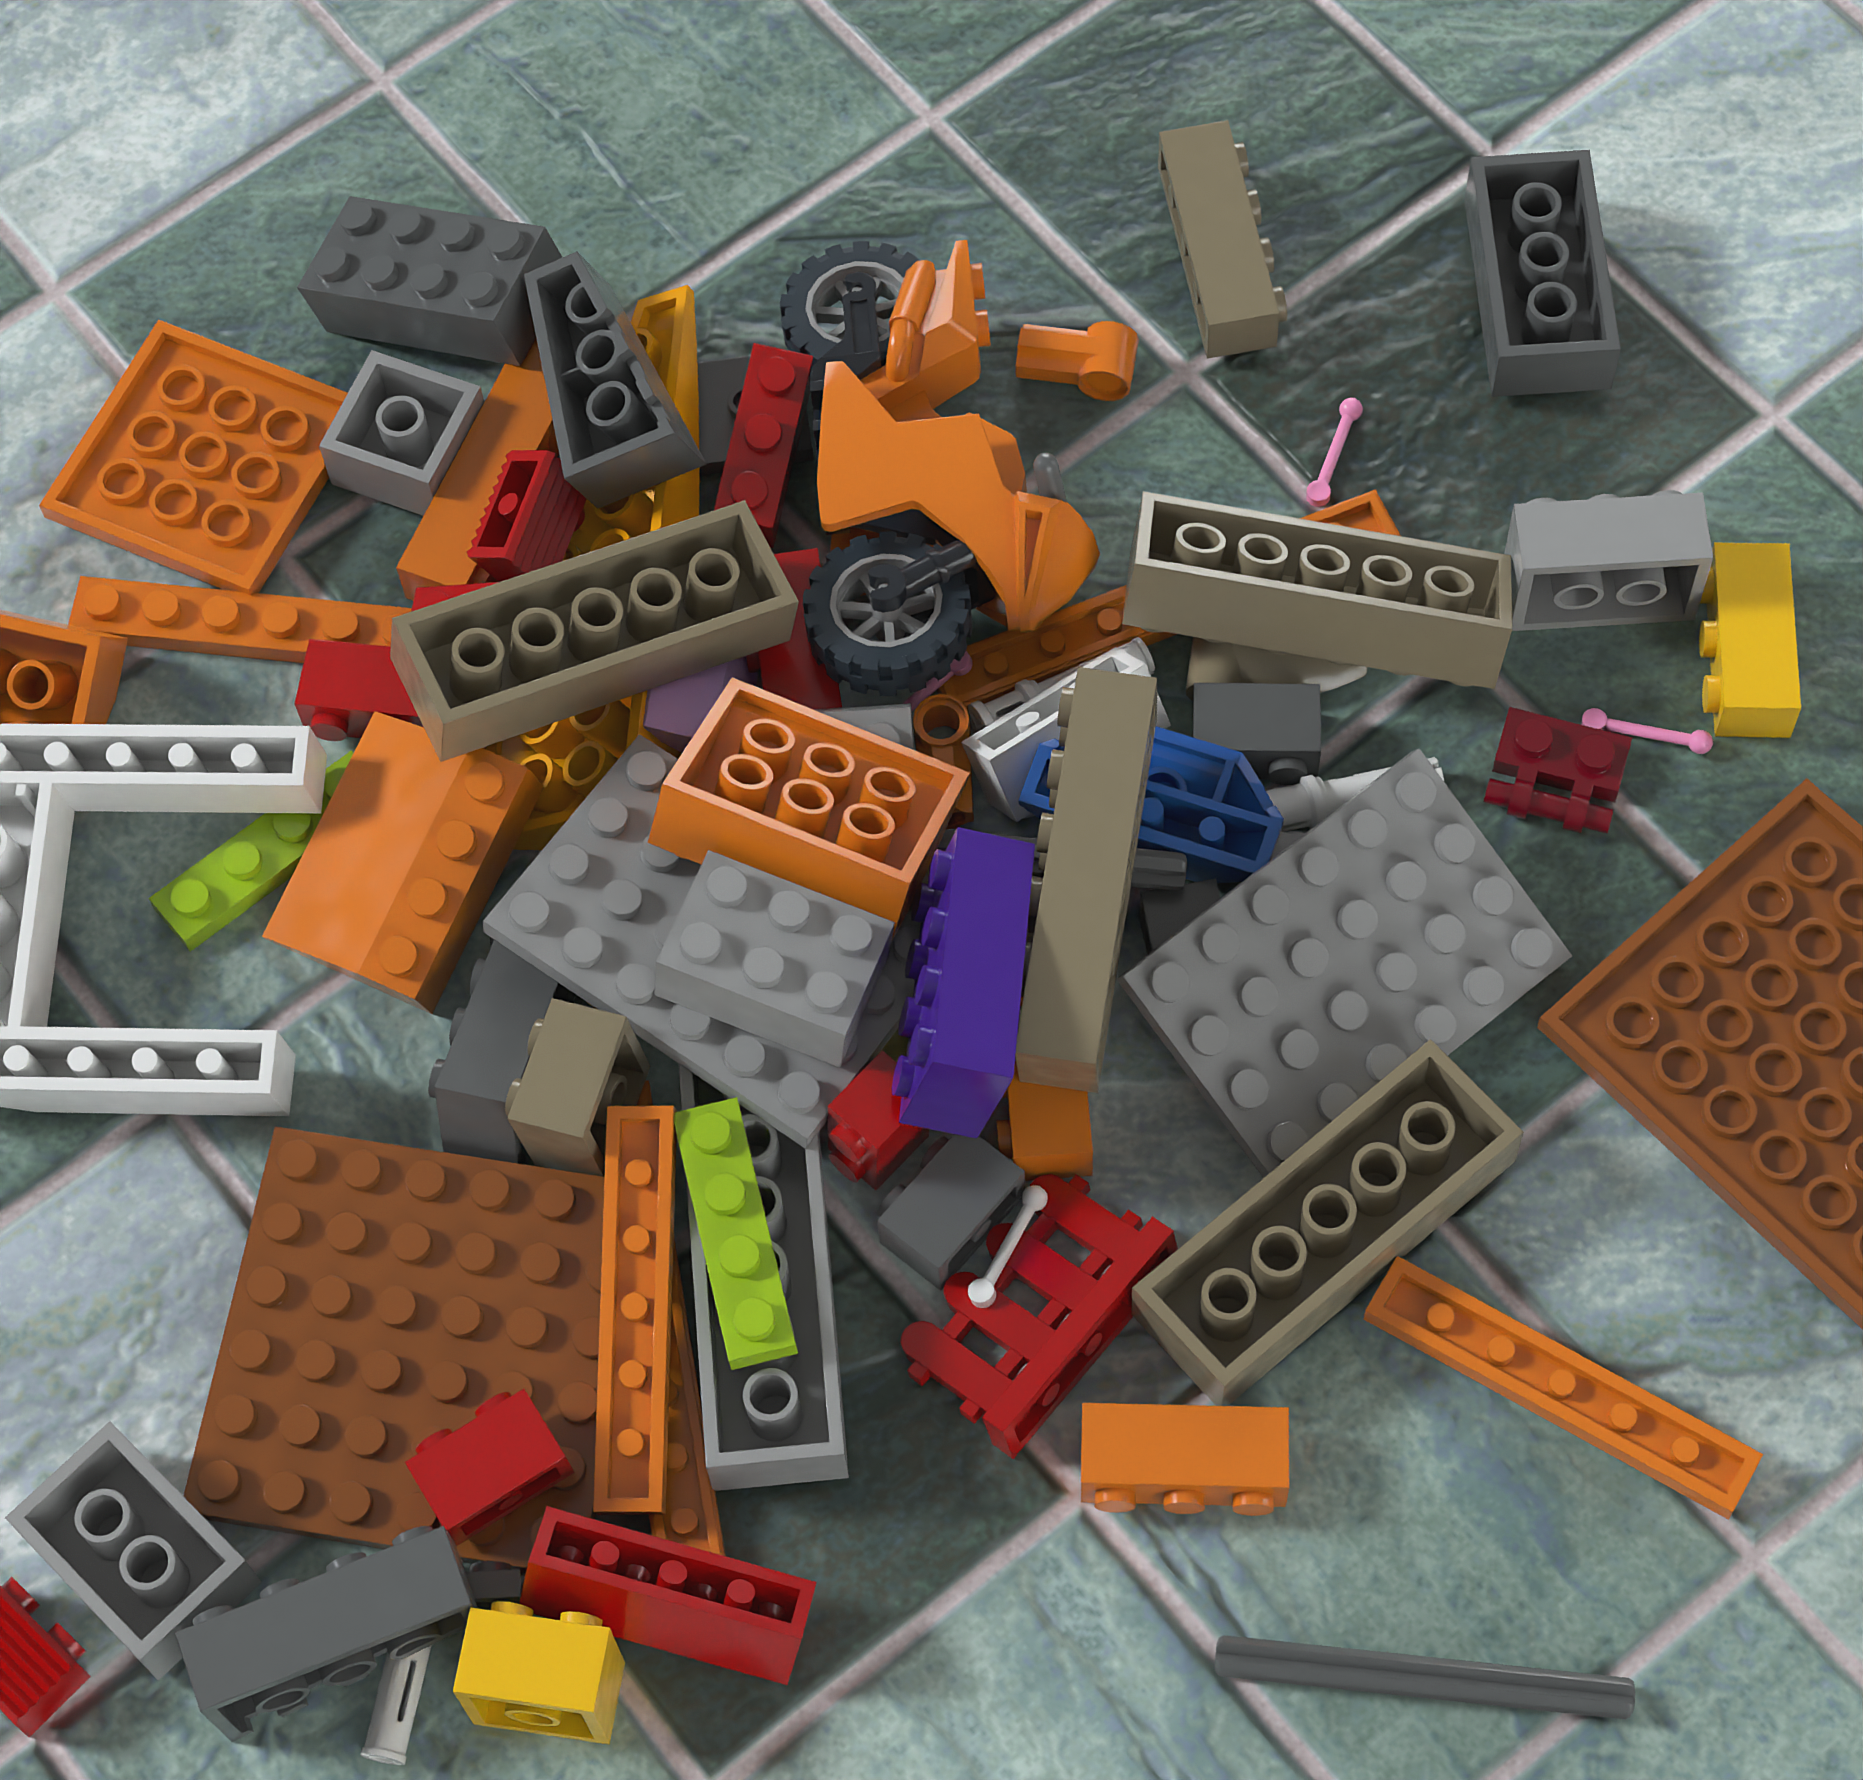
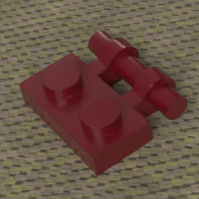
(1559, 756)

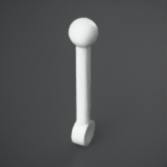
(982, 1290)

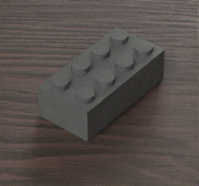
(1541, 273)
(428, 279)

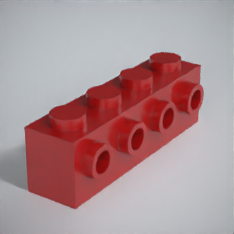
(668, 1595)

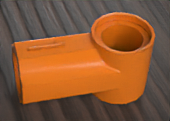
(1093, 359)
(946, 711)

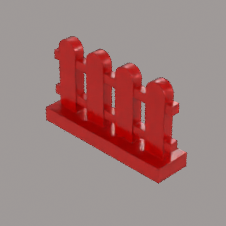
(1052, 1357)

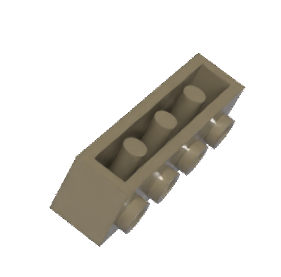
(1219, 239)

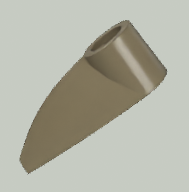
(1247, 664)

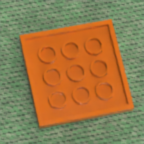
(199, 460)

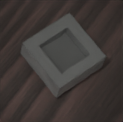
(495, 1582)

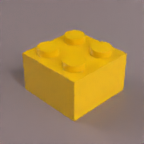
(539, 1673)

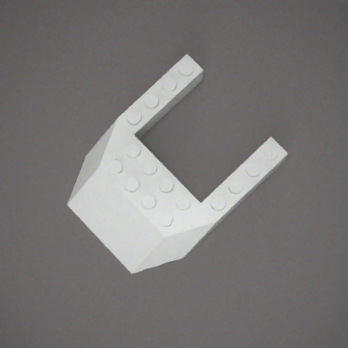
(129, 768)

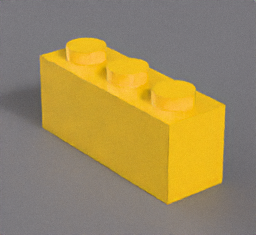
(1750, 641)

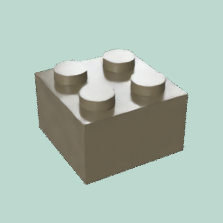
(574, 1071)

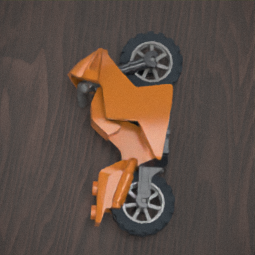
(916, 493)

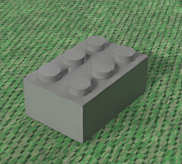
(1608, 560)
(773, 958)
(131, 1547)

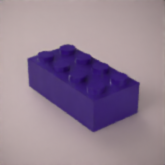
(964, 983)

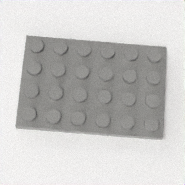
(599, 915)
(1344, 962)

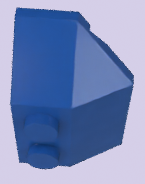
(1195, 804)

